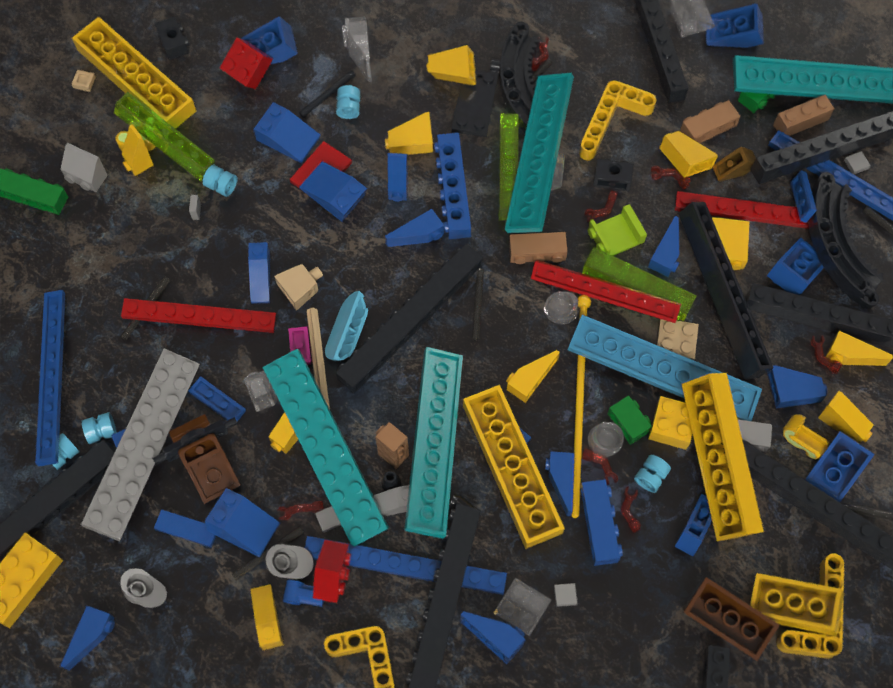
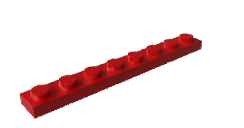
(743, 209)
(606, 291)
(198, 315)

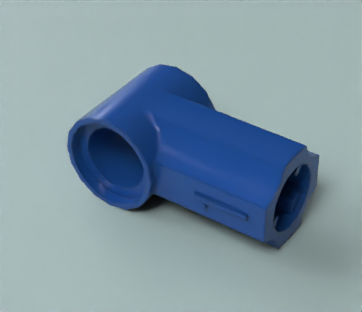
(298, 593)

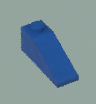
(397, 176)
(418, 231)
(667, 252)
(259, 272)
(562, 477)
(695, 527)
(89, 633)

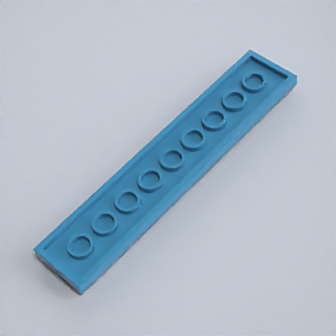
(652, 363)

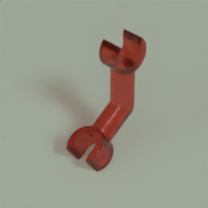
(544, 55)
(683, 182)
(604, 211)
(833, 366)
(589, 455)
(313, 507)
(632, 522)

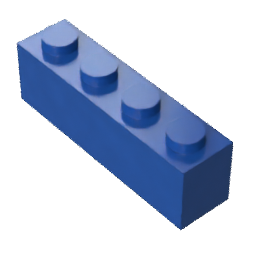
(600, 522)

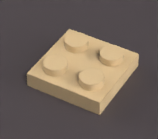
(678, 337)

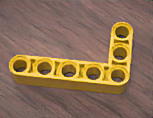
(620, 99)
(819, 640)
(365, 645)

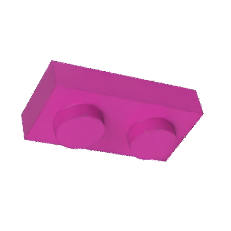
(300, 340)

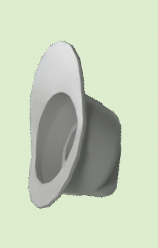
(289, 561)
(142, 588)

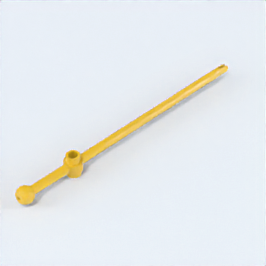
(583, 303)

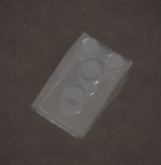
(356, 40)

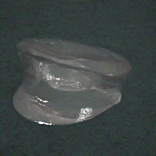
(561, 307)
(606, 439)

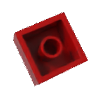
(246, 63)
(331, 571)

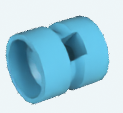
(348, 102)
(218, 180)
(97, 428)
(66, 450)
(652, 473)

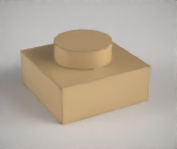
(83, 80)

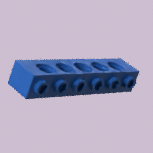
(451, 144)

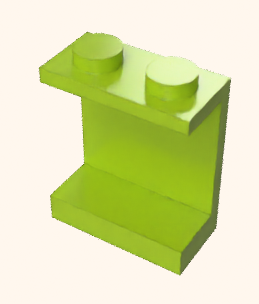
(618, 232)

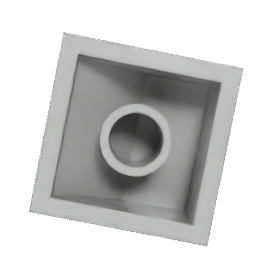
(82, 168)

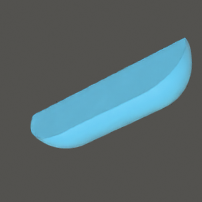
(347, 328)

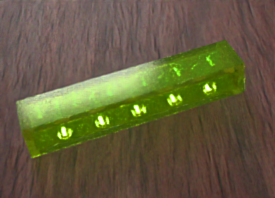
(163, 135)
(507, 161)
(619, 272)

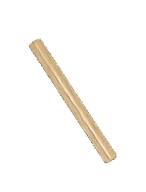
(317, 352)

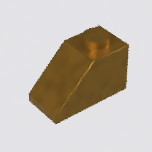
(734, 164)

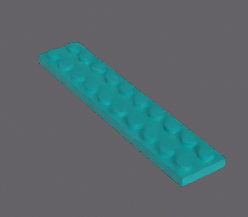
(813, 79)
(539, 154)
(434, 444)
(325, 447)

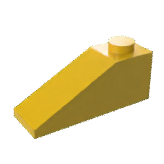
(135, 152)
(856, 352)
(528, 377)
(266, 617)

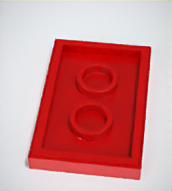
(323, 153)

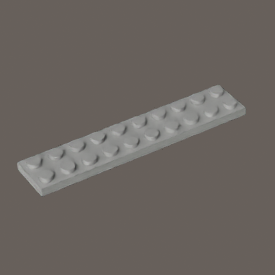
(140, 442)

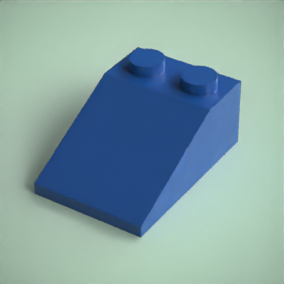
(737, 28)
(274, 40)
(286, 133)
(333, 190)
(796, 268)
(840, 466)
(241, 522)
(496, 635)

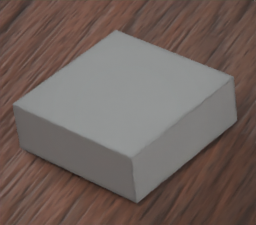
(857, 163)
(194, 207)
(328, 519)
(565, 595)

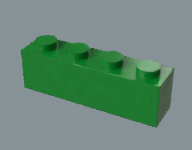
(32, 191)

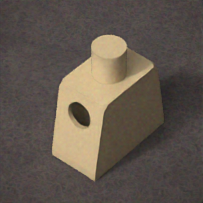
(298, 284)

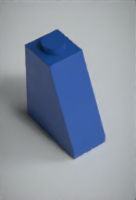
(795, 387)

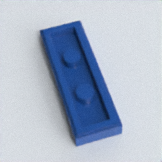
(803, 196)
(216, 399)
(184, 528)

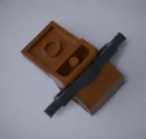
(202, 455)

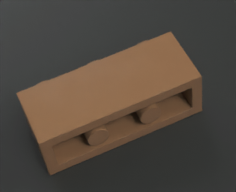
(804, 116)
(711, 122)
(537, 247)
(392, 445)

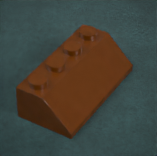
(731, 618)

